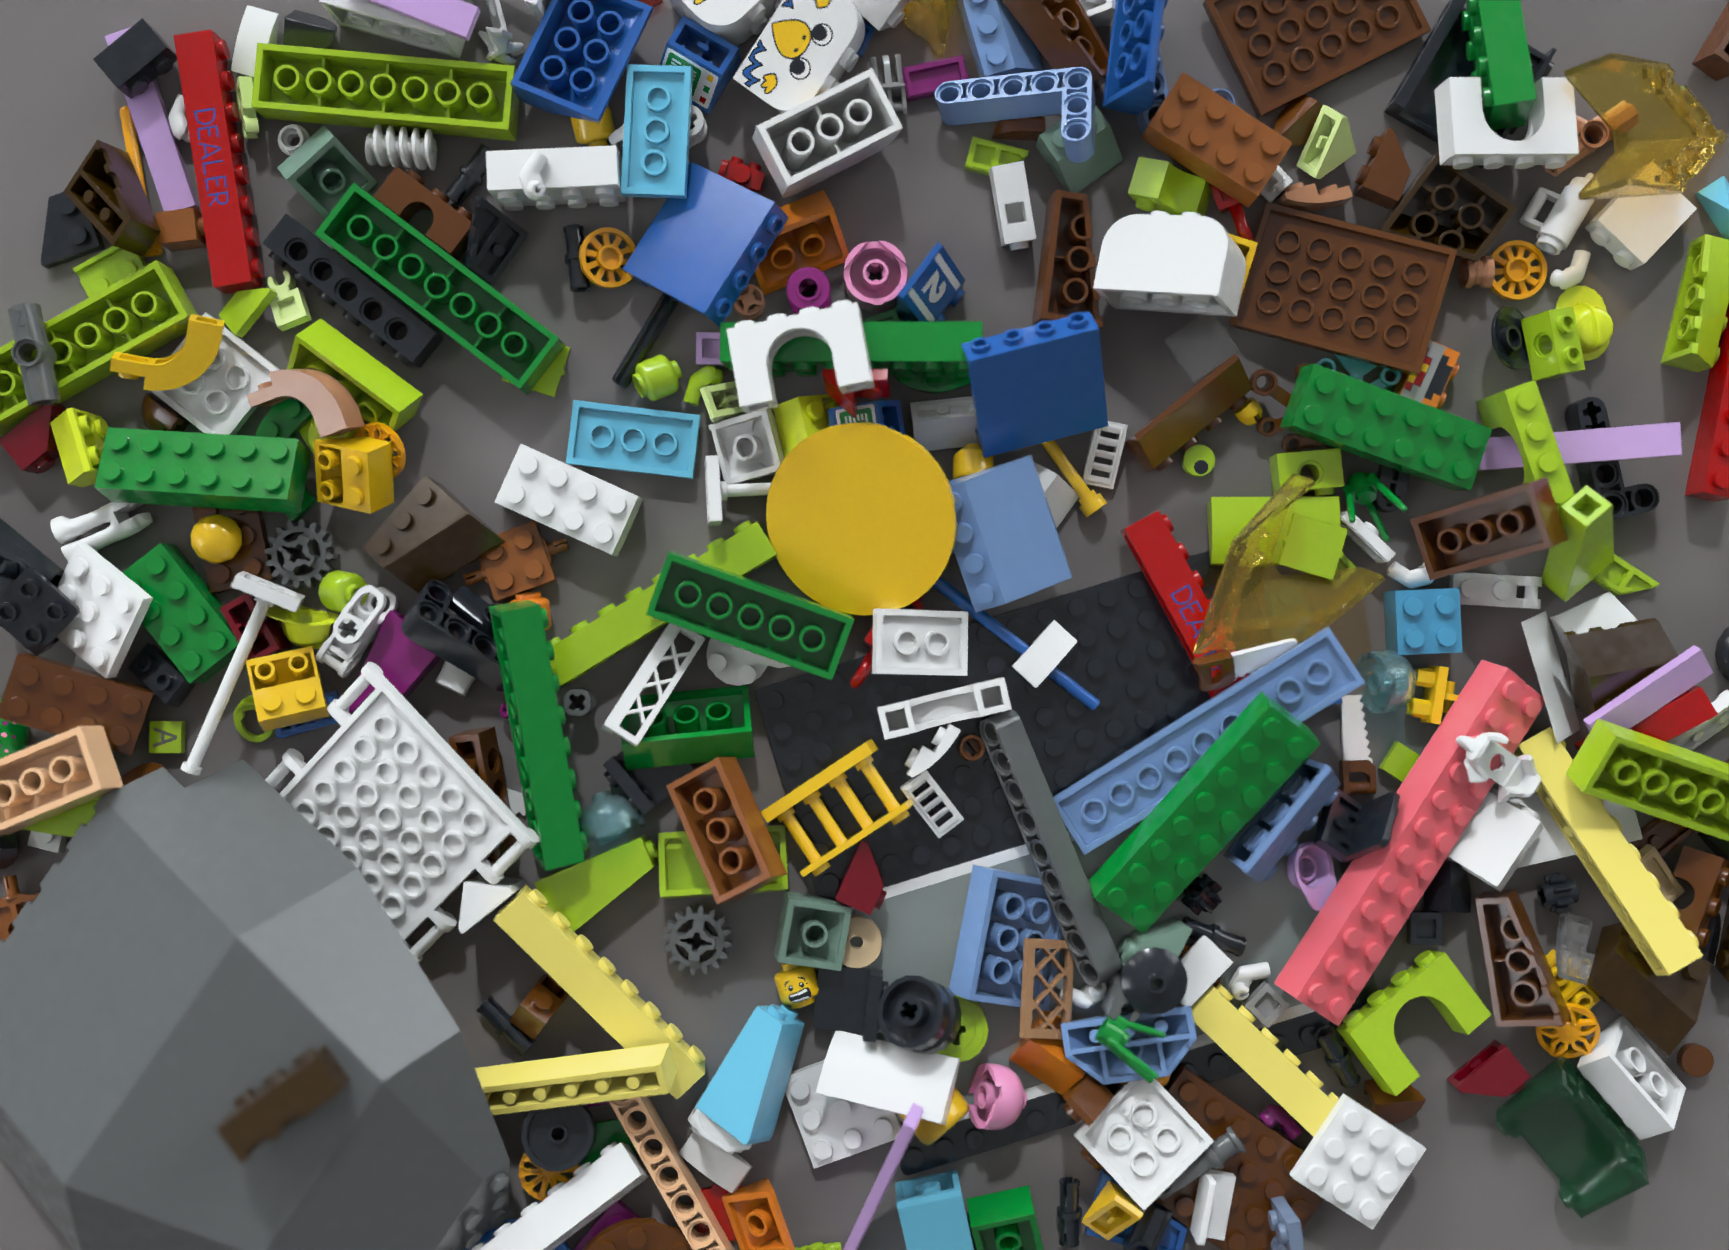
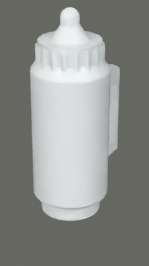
(1562, 220)

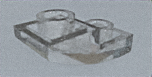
(1571, 943)

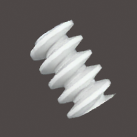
(401, 149)

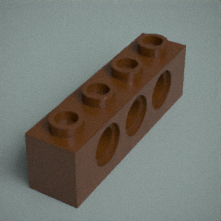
(482, 754)

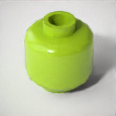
(656, 377)
(339, 588)

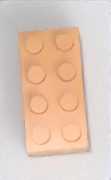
(55, 777)

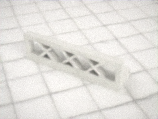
(640, 680)

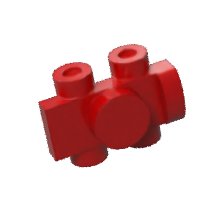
(741, 174)

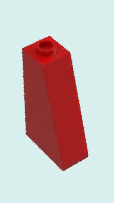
(1675, 717)

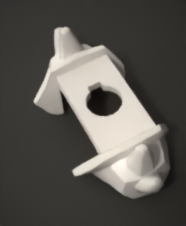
(498, 37)
(1515, 776)

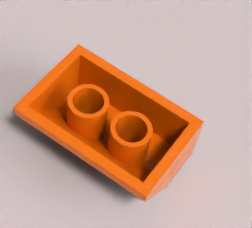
(807, 240)

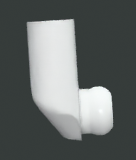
(530, 176)
(1572, 274)
(1244, 977)
(1087, 995)

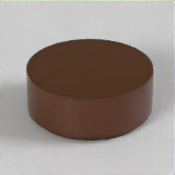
(1695, 1059)

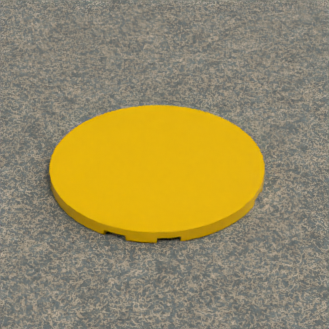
(861, 518)

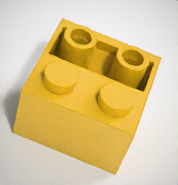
(354, 473)
(287, 688)

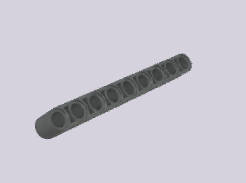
(1050, 847)

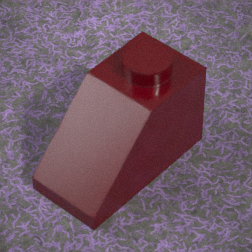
(33, 441)
(862, 881)
(1490, 1073)

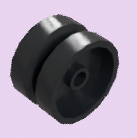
(919, 1014)
(556, 1154)

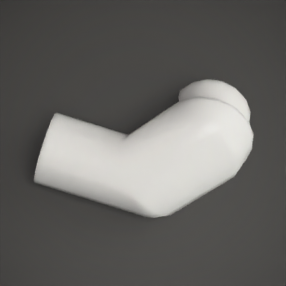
(178, 120)
(1409, 578)

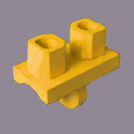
(1437, 695)

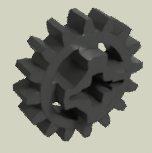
(293, 563)
(683, 936)

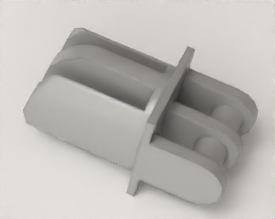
(892, 89)

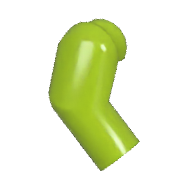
(703, 377)

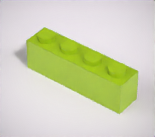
(1699, 306)
(375, 388)

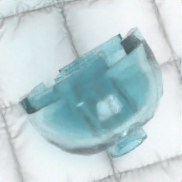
(1388, 680)
(609, 818)

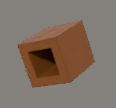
(181, 229)

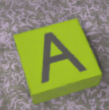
(167, 736)

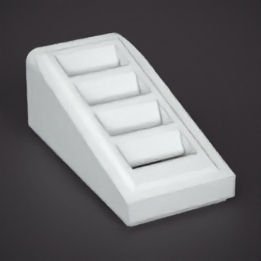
(1115, 456)
(916, 782)

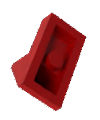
(849, 400)

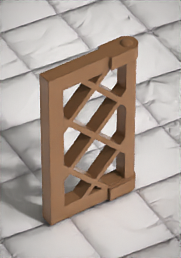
(1029, 971)

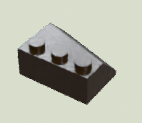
(1449, 210)
(430, 536)
(1614, 660)
(1657, 1005)

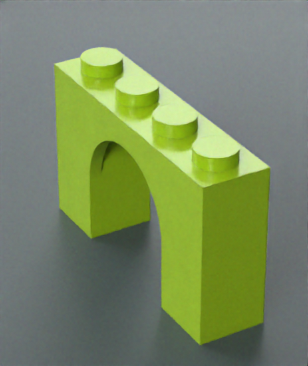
(1526, 420)
(1371, 1028)

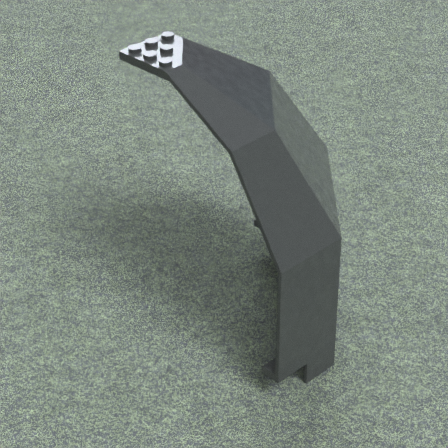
(189, 962)

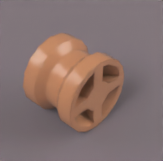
(1477, 273)
(750, 296)

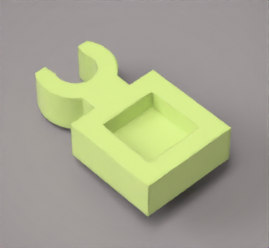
(247, 114)
(290, 303)

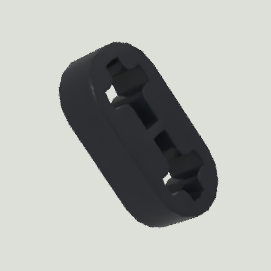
(1399, 487)

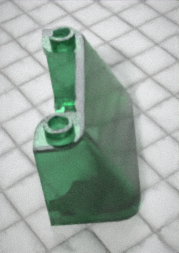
(1576, 1137)

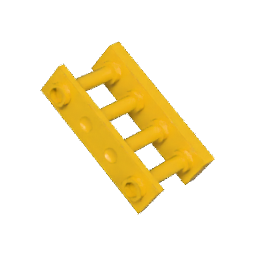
(835, 777)

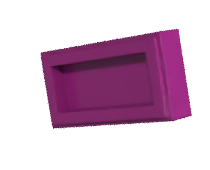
(924, 78)

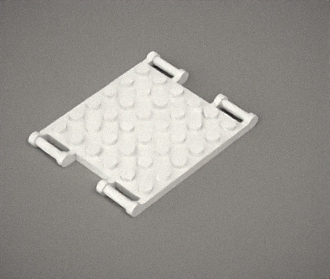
(401, 807)

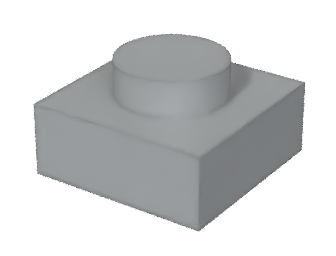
(1266, 1004)

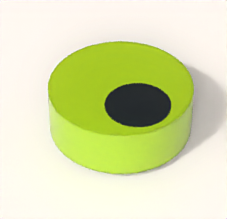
(1198, 460)

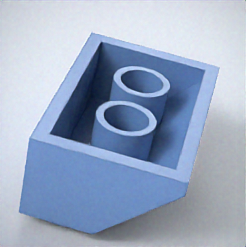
(997, 39)

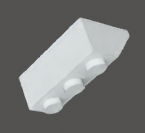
(1633, 1080)

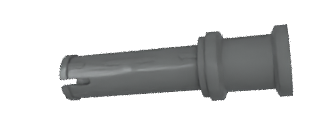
(1214, 1156)

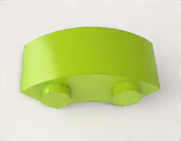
(1165, 188)

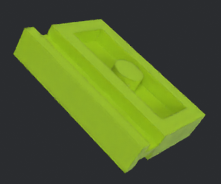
(107, 269)

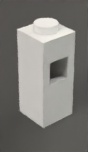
(1012, 205)

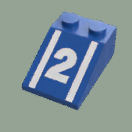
(931, 289)

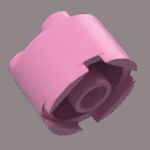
(875, 258)

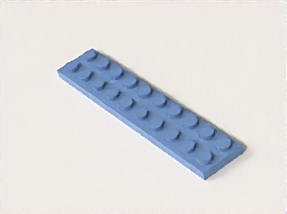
(1137, 780)

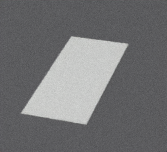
(1551, 676)

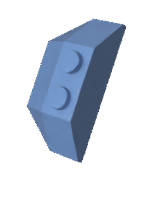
(1158, 1053)

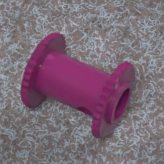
(804, 280)

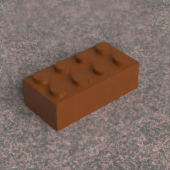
(1216, 140)
(726, 829)

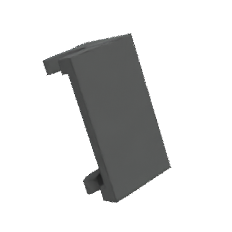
(1115, 1000)

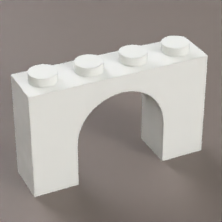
(1469, 141)
(756, 345)

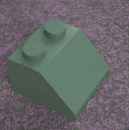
(324, 171)
(1078, 176)
(812, 931)
(1166, 934)

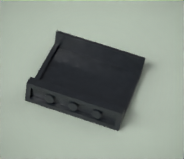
(1438, 59)

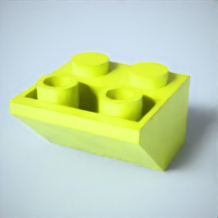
(801, 418)
(79, 444)

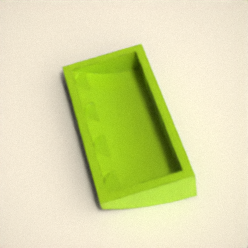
(1231, 514)
(683, 877)

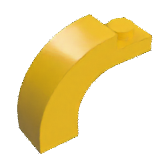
(182, 367)

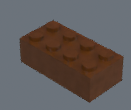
(1489, 529)
(63, 697)

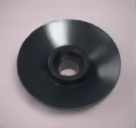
(1509, 338)
(1144, 967)

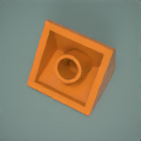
(1047, 1059)
(757, 1218)

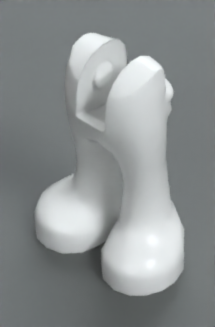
(116, 513)

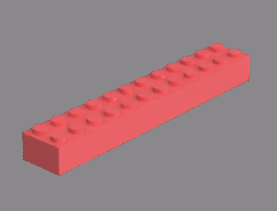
(1388, 883)

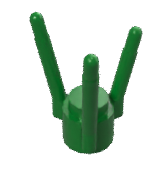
(1363, 489)
(1114, 1037)

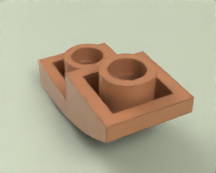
(1307, 197)

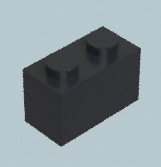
(136, 59)

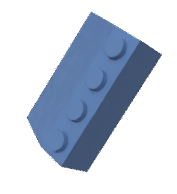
(1006, 534)
(1283, 819)
(996, 918)

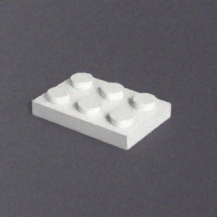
(920, 642)

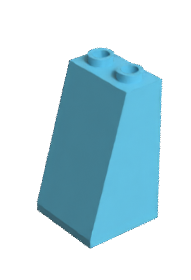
(755, 1075)
(933, 1212)

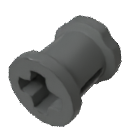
(570, 701)

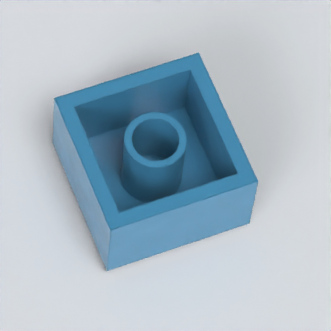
(1423, 621)

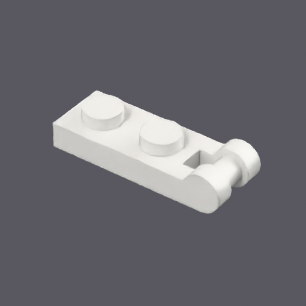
(1496, 590)

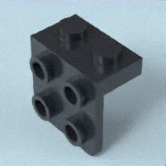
(35, 611)
(643, 786)
(1356, 829)
(849, 1001)

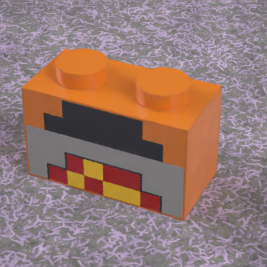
(1436, 371)

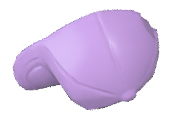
(1311, 872)

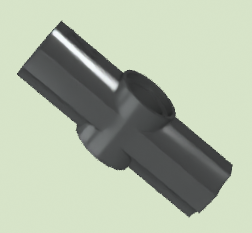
(29, 335)

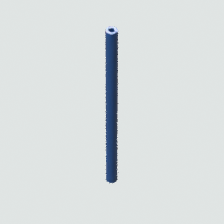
(1013, 641)

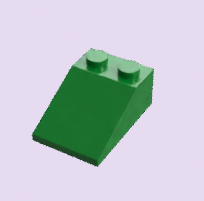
(1005, 1220)

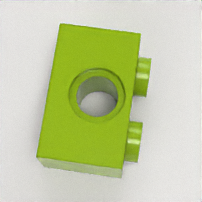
(1553, 344)
(1324, 465)

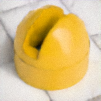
(1248, 411)

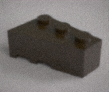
(114, 199)
(281, 1101)

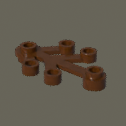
(1282, 396)

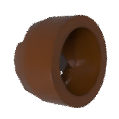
(975, 744)

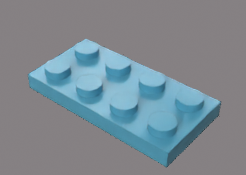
(656, 131)
(633, 439)

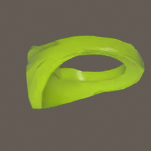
(239, 713)

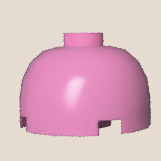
(997, 1097)

